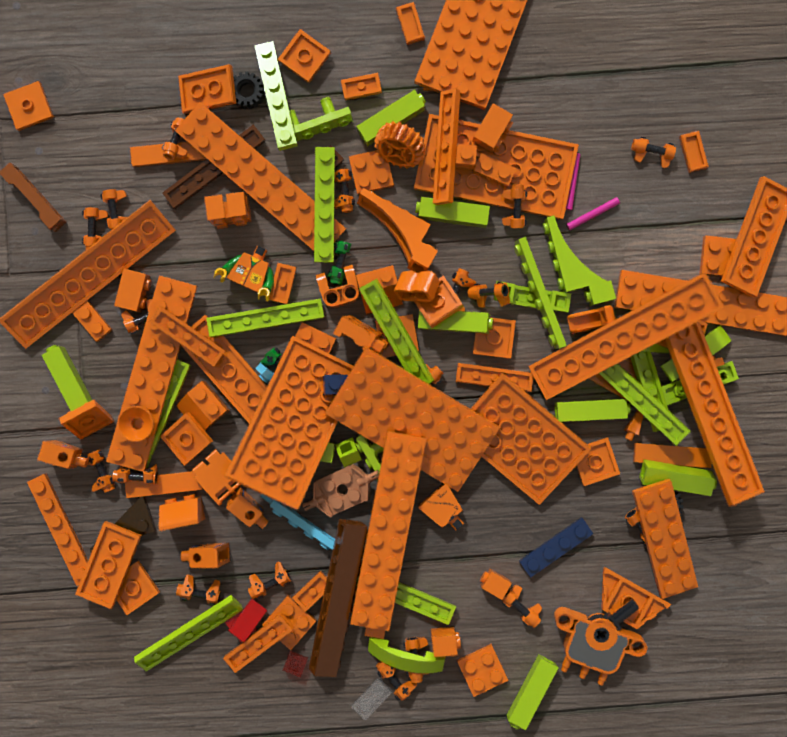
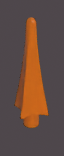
(634, 426)

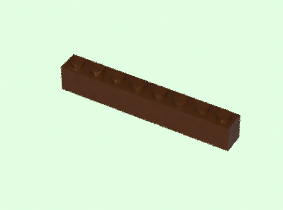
(338, 598)

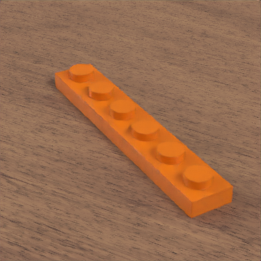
(446, 147)
(59, 526)

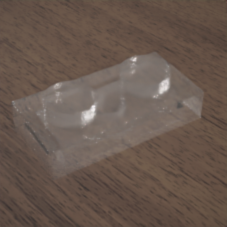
(371, 698)

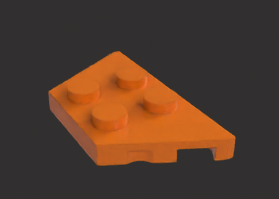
(619, 591)

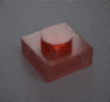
(295, 664)

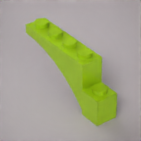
(572, 272)

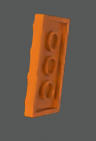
(108, 564)

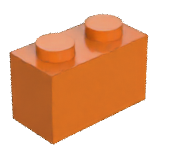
(492, 128)
(132, 290)
(445, 641)

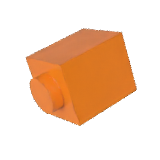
(465, 156)
(495, 583)

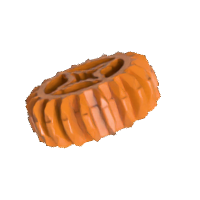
(400, 145)

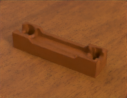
(48, 213)

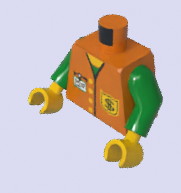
(249, 272)

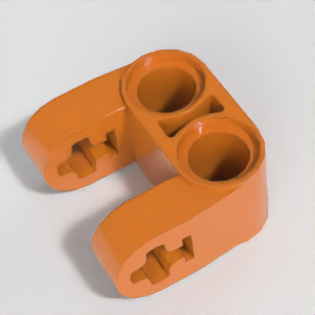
(339, 291)

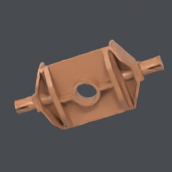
(327, 495)

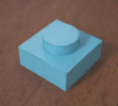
(265, 373)

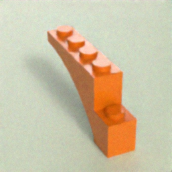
(405, 228)

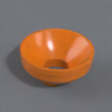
(126, 427)

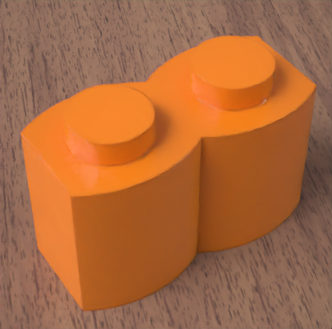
(416, 286)

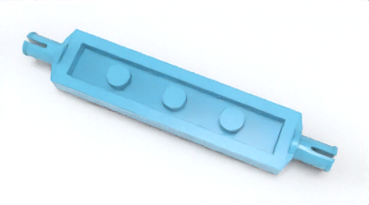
(296, 520)

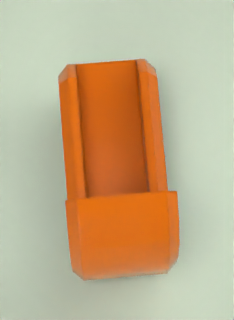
(590, 319)

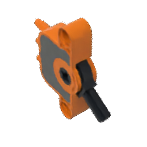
(596, 649)

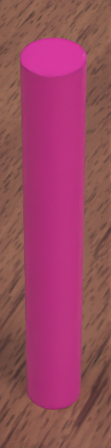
(569, 206)
(592, 214)

